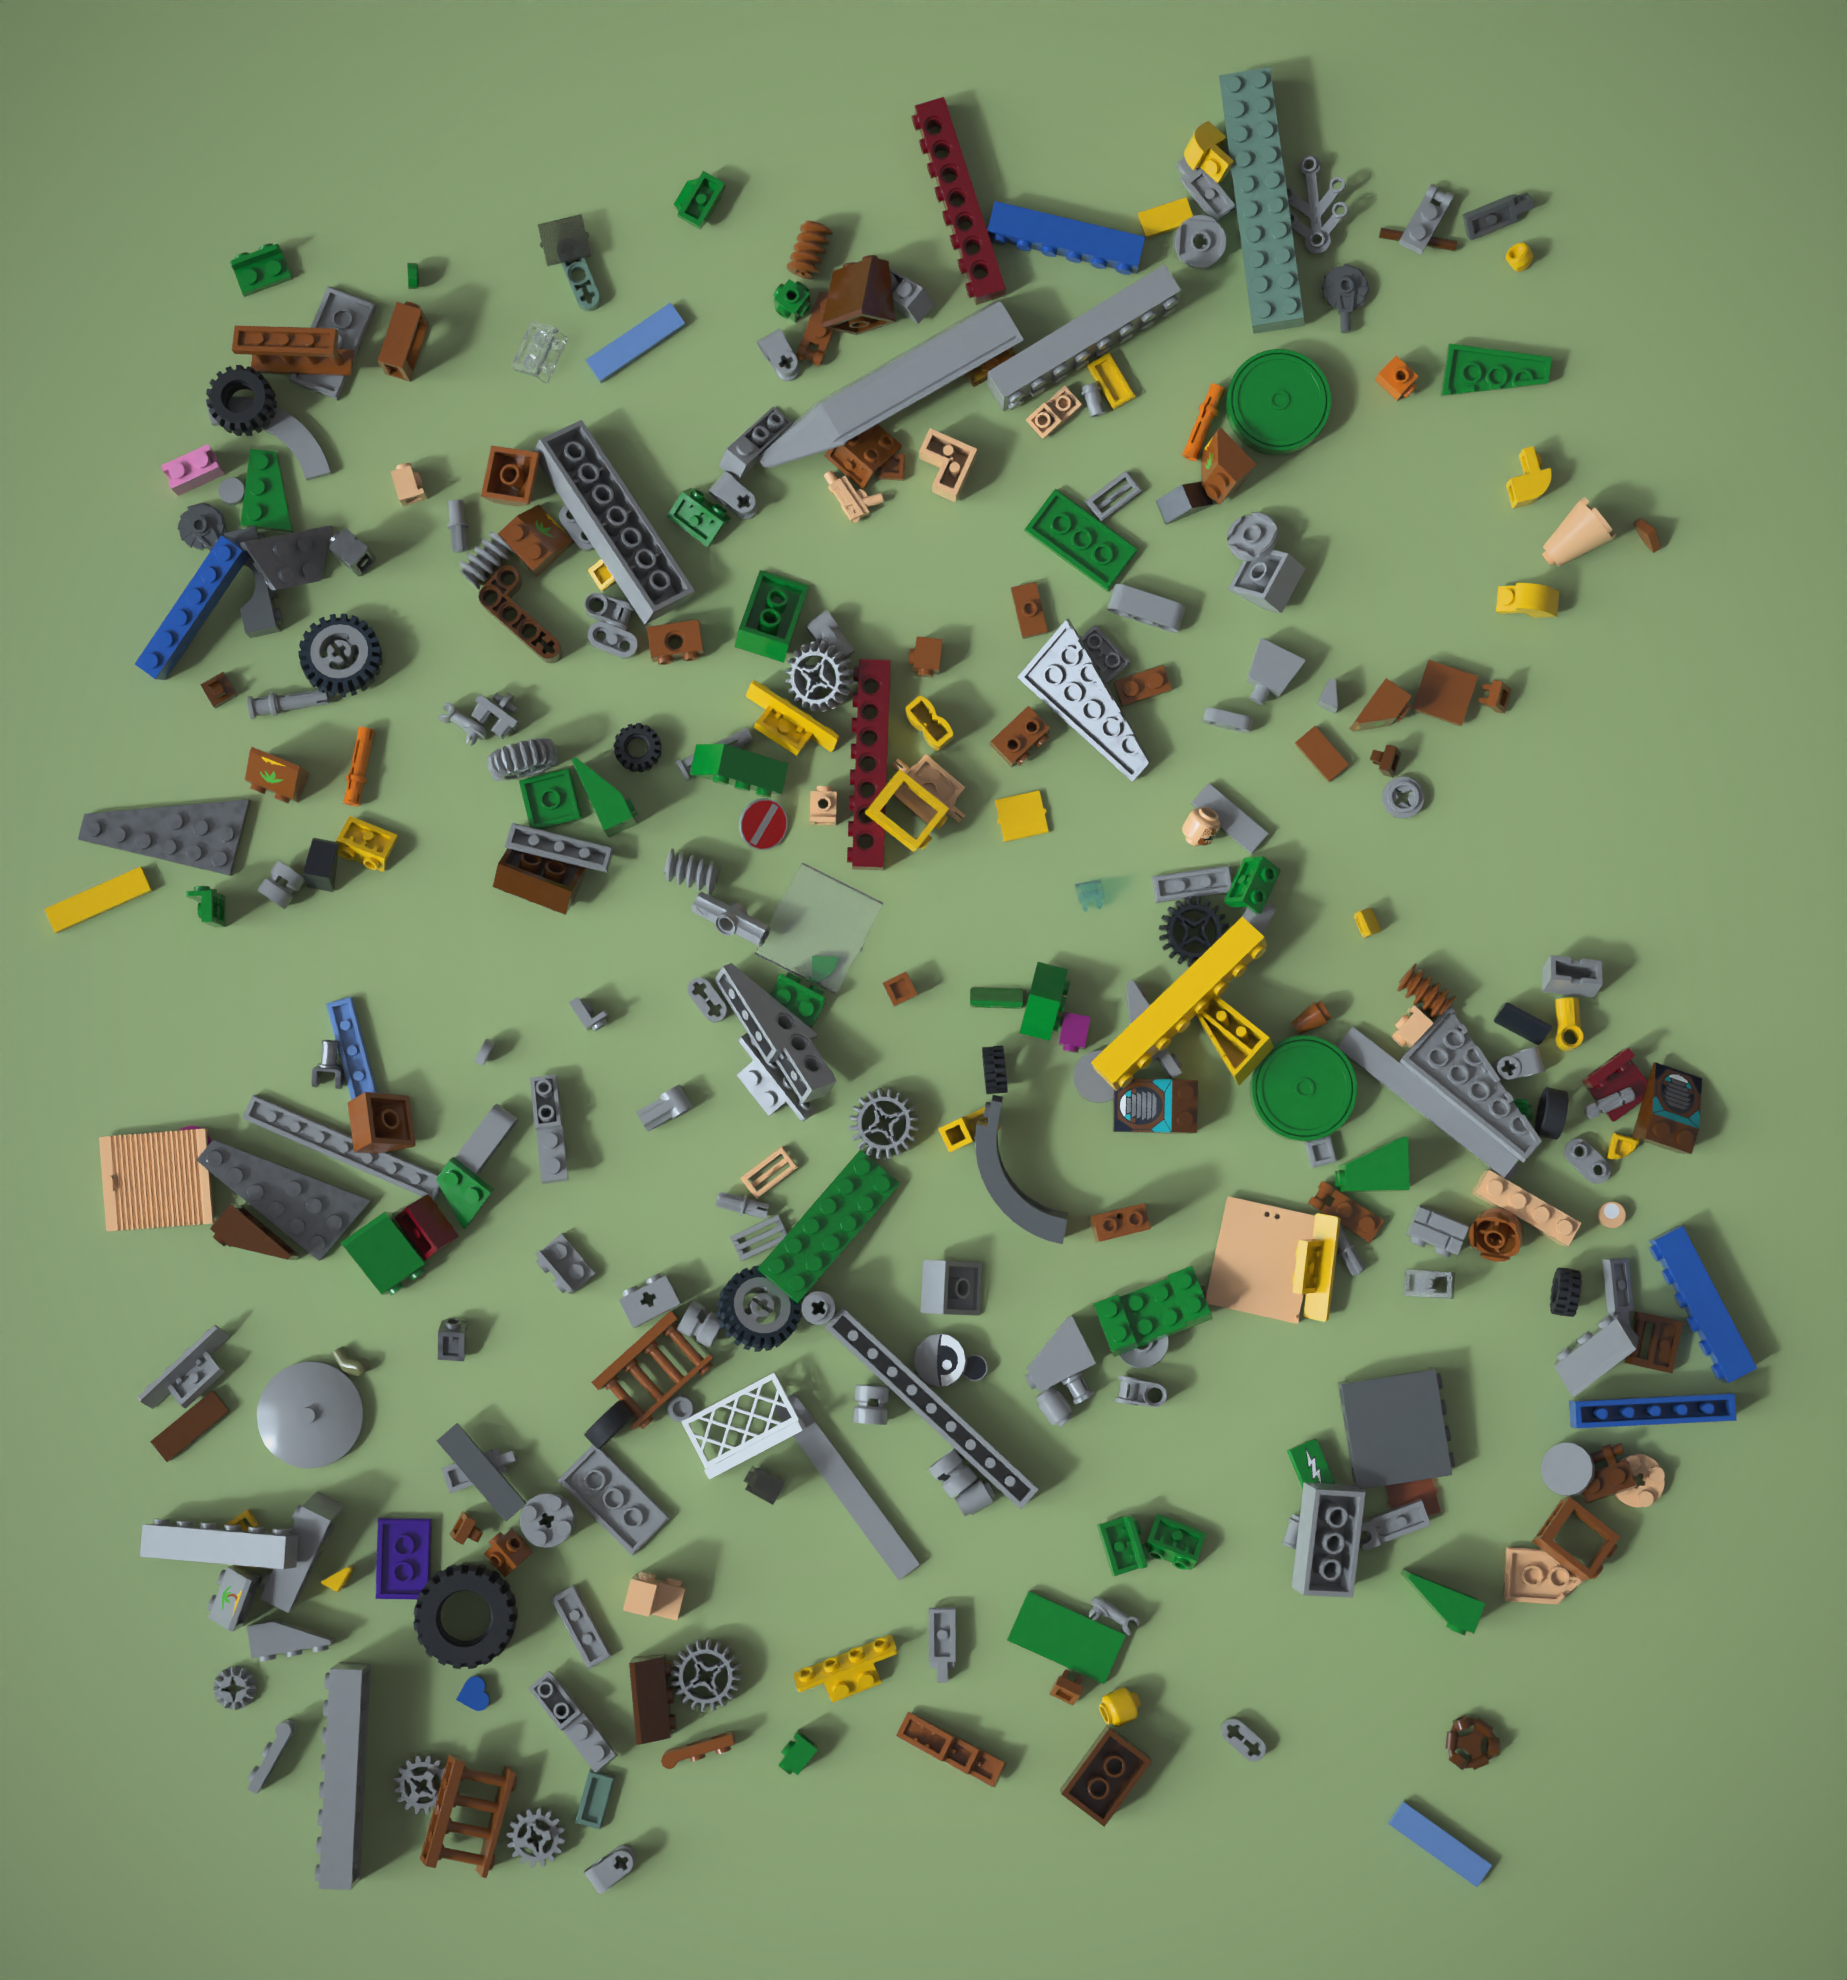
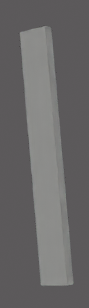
(1426, 1101)
(341, 1147)
(850, 1492)

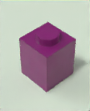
(1074, 1032)

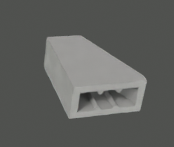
(1060, 1357)

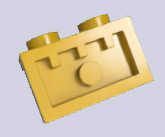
(366, 843)

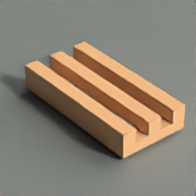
(751, 1186)

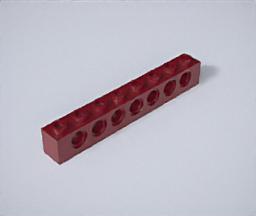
(937, 114)
(878, 672)

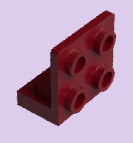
(1616, 1075)

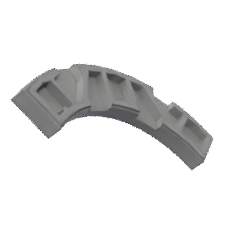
(291, 433)

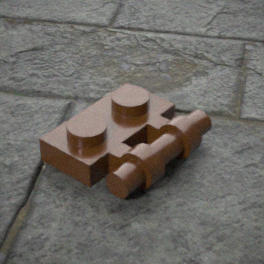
(1611, 1479)

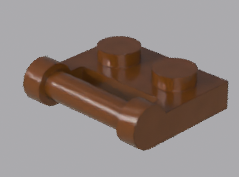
(1662, 1344)

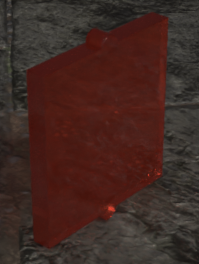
(1410, 1491)

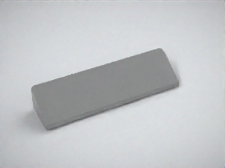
(559, 847)

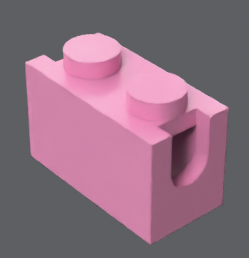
(193, 469)

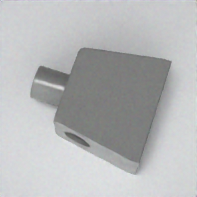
(1271, 670)

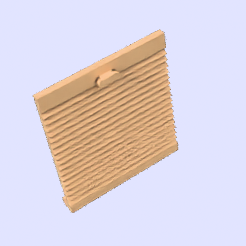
(155, 1180)
(1258, 1259)

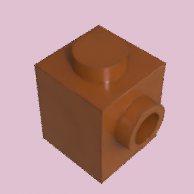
(926, 656)

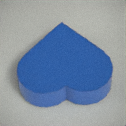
(474, 1693)

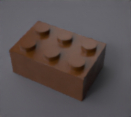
(1105, 1775)

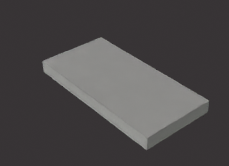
(351, 319)
(613, 1499)

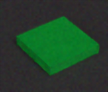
(550, 799)

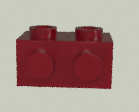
(426, 1227)

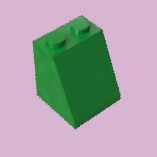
(1377, 1170)
(385, 1254)

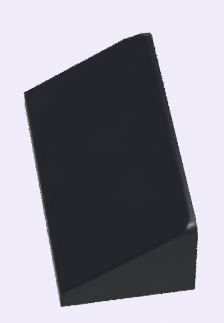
(1522, 1023)

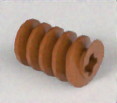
(808, 248)
(1425, 992)

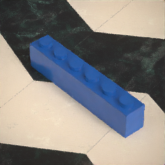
(1065, 237)
(192, 608)
(1703, 1304)
(1652, 1410)

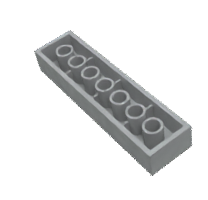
(1084, 338)
(613, 522)
(344, 1776)

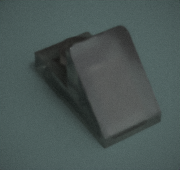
(1429, 1284)

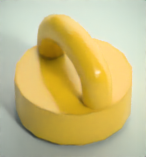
(1519, 256)

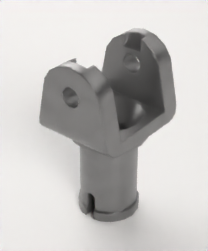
(328, 1064)

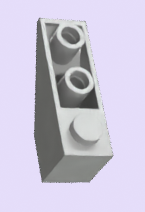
(909, 297)
(744, 452)
(279, 1636)

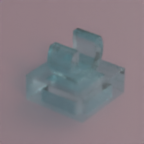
(1090, 892)

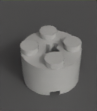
(543, 1534)

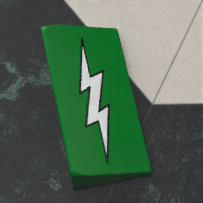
(1310, 1463)

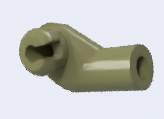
(348, 1365)

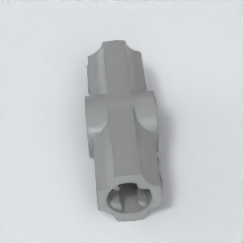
(731, 919)

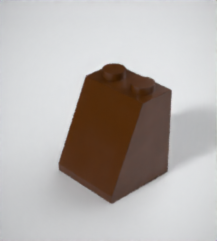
(860, 297)

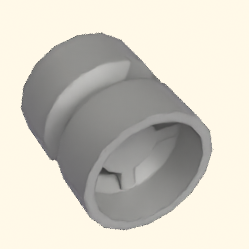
(277, 893)
(700, 1323)
(867, 1413)
(952, 1473)

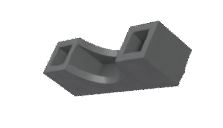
(259, 613)

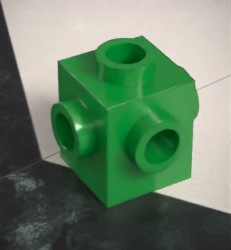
(792, 308)

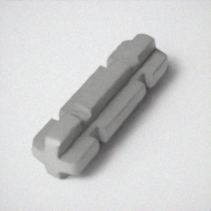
(1609, 1103)

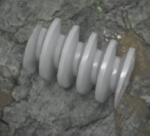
(485, 559)
(691, 871)
(829, 1306)

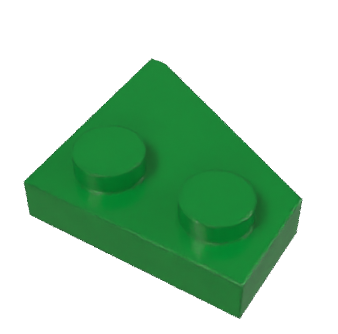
(463, 1190)

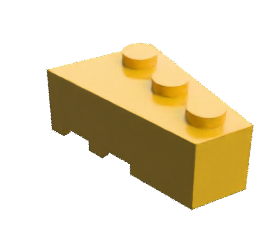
(1235, 1038)

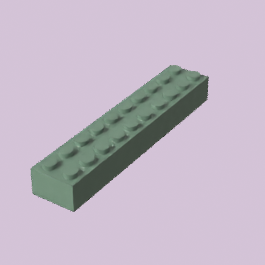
(1261, 200)

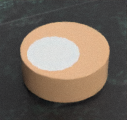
(1611, 1215)

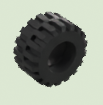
(230, 383)

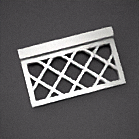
(753, 1446)

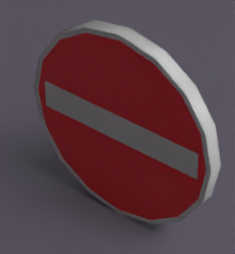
(763, 824)

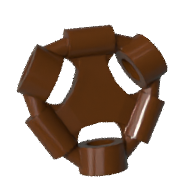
(1471, 1742)

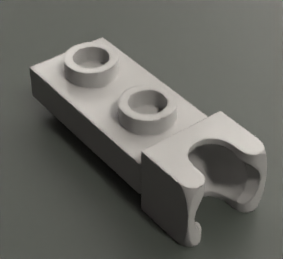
(1393, 1524)

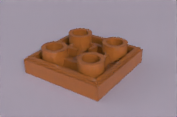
(1444, 693)

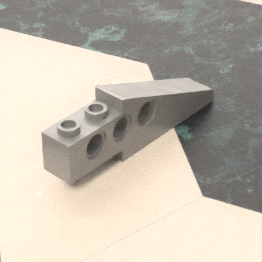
(777, 1034)

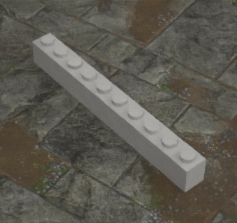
(931, 1408)

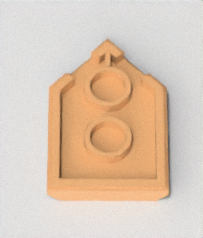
(1535, 1577)

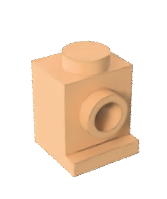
(408, 484)
(823, 816)
(1411, 1027)

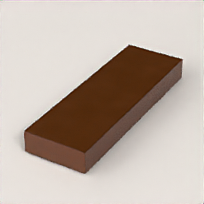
(190, 1426)

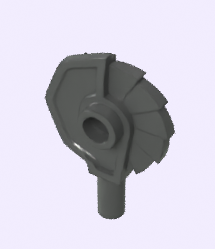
(1345, 290)
(201, 526)

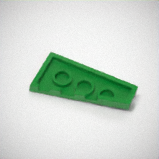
(1484, 369)

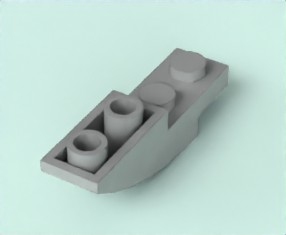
(1135, 1007)
(549, 1129)
(574, 1721)

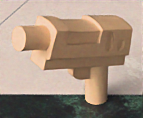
(852, 502)

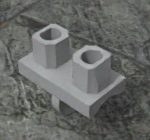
(486, 709)

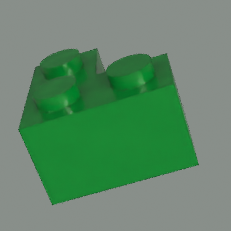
(1045, 1001)

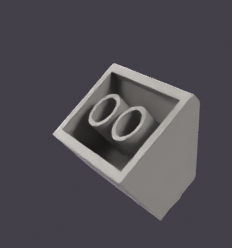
(1595, 1353)

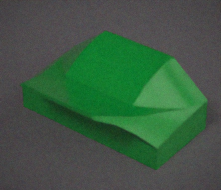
(699, 199)

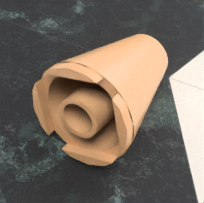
(1577, 534)

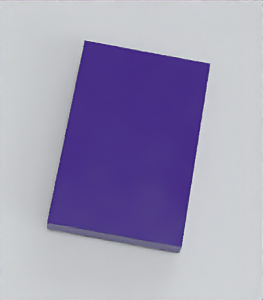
(403, 1557)

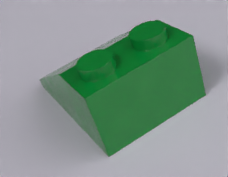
(771, 616)
(609, 804)
(1454, 1607)

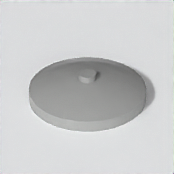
(310, 1414)

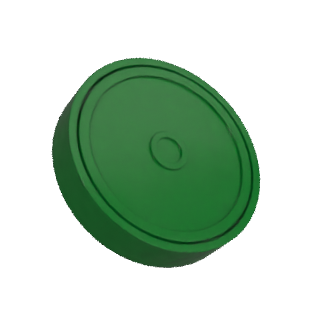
(1278, 402)
(1303, 1088)

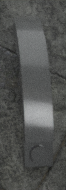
(1019, 1207)

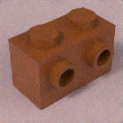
(1020, 737)

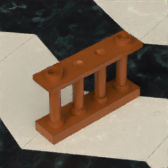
(293, 350)
(629, 1363)
(449, 1798)

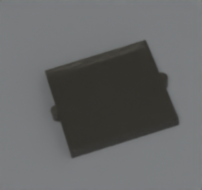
(564, 240)

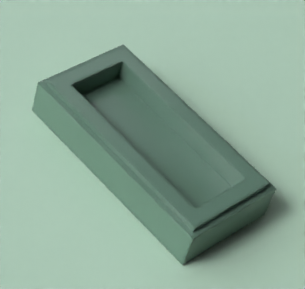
(595, 1799)

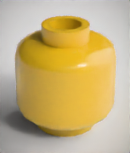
(1119, 1707)

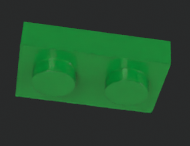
(1123, 1544)

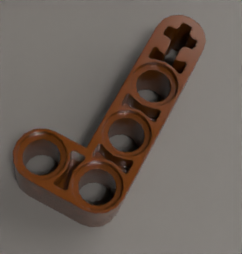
(523, 620)

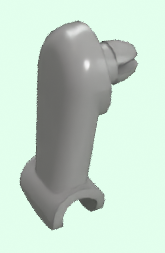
(471, 728)
(1105, 1608)

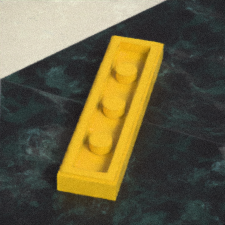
(98, 899)

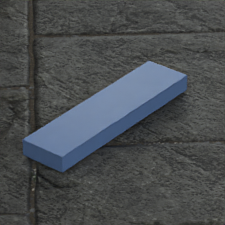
(635, 342)
(351, 1047)
(1440, 1844)

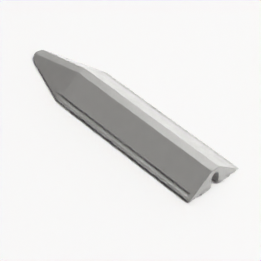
(896, 384)

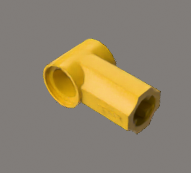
(1568, 1021)

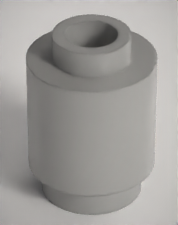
(1054, 1406)
(975, 1498)

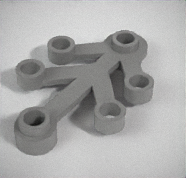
(1316, 209)

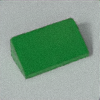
(996, 998)

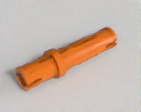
(1208, 411)
(356, 776)

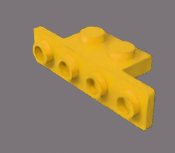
(787, 723)
(1317, 1266)
(849, 1671)

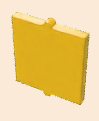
(1021, 816)

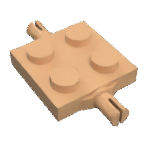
(935, 781)

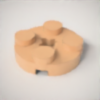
(1653, 1480)

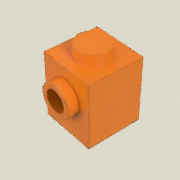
(1397, 379)

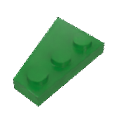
(264, 494)

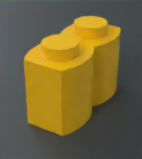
(934, 728)

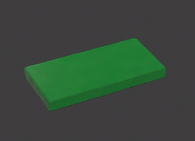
(1081, 540)
(1066, 1637)

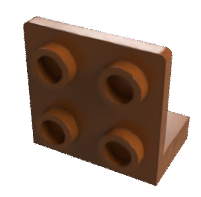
(864, 454)

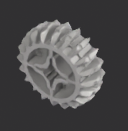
(801, 669)
(522, 759)
(874, 1103)
(726, 1662)

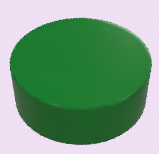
(413, 276)

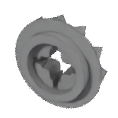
(1403, 785)
(243, 1678)

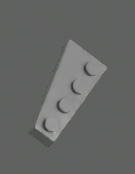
(313, 1527)

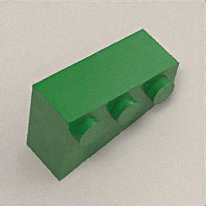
(739, 768)

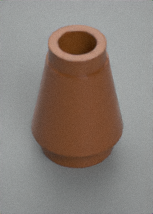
(1311, 1018)

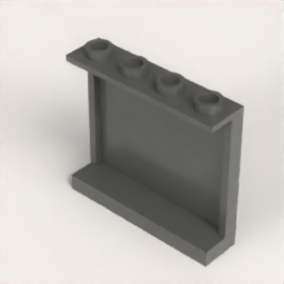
(1396, 1428)

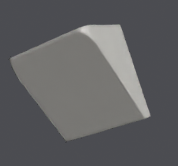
(1328, 698)

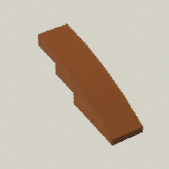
(951, 1749)

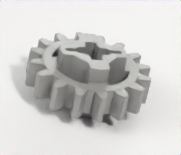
(413, 1778)
(547, 1833)

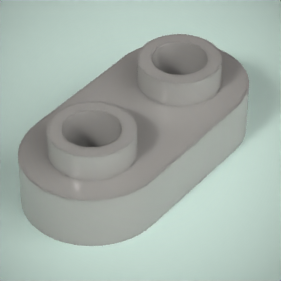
(574, 530)
(613, 640)
(1587, 1162)

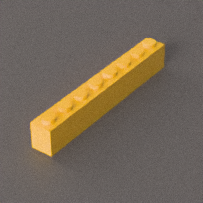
(1179, 1004)

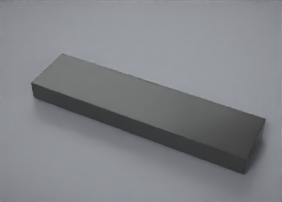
(481, 1472)

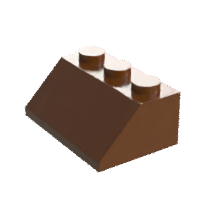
(539, 879)
(652, 1698)

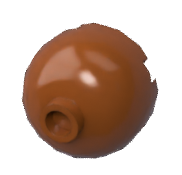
(1496, 1234)

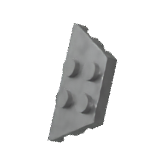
(291, 557)

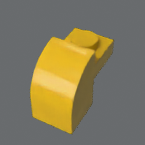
(1205, 152)
(1530, 486)
(1528, 598)
(961, 1131)

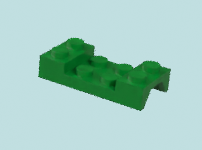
(1153, 1312)

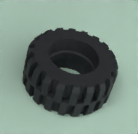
(428, 1615)

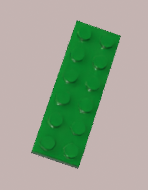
(828, 1226)

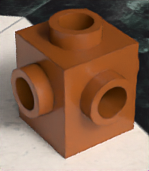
(507, 1551)

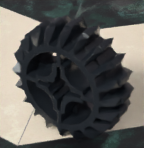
(1185, 923)

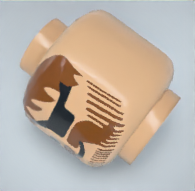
(1201, 826)

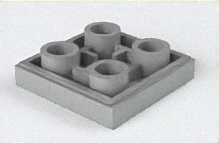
(1104, 653)

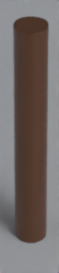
(1434, 241)

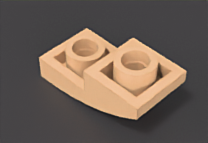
(1054, 412)

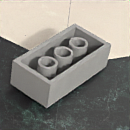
(1328, 1539)

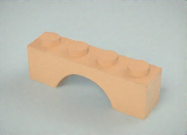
(1527, 1207)

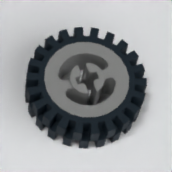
(331, 672)
(746, 1324)

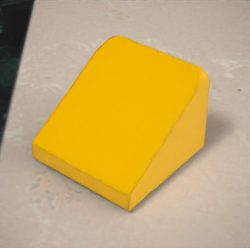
(601, 575)
(1367, 922)
(339, 1580)

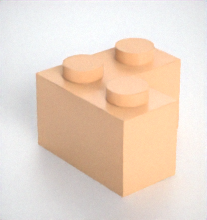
(952, 458)
(654, 1596)

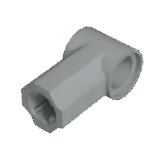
(826, 629)
(669, 1105)

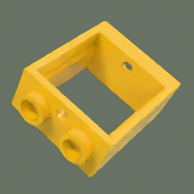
(891, 827)

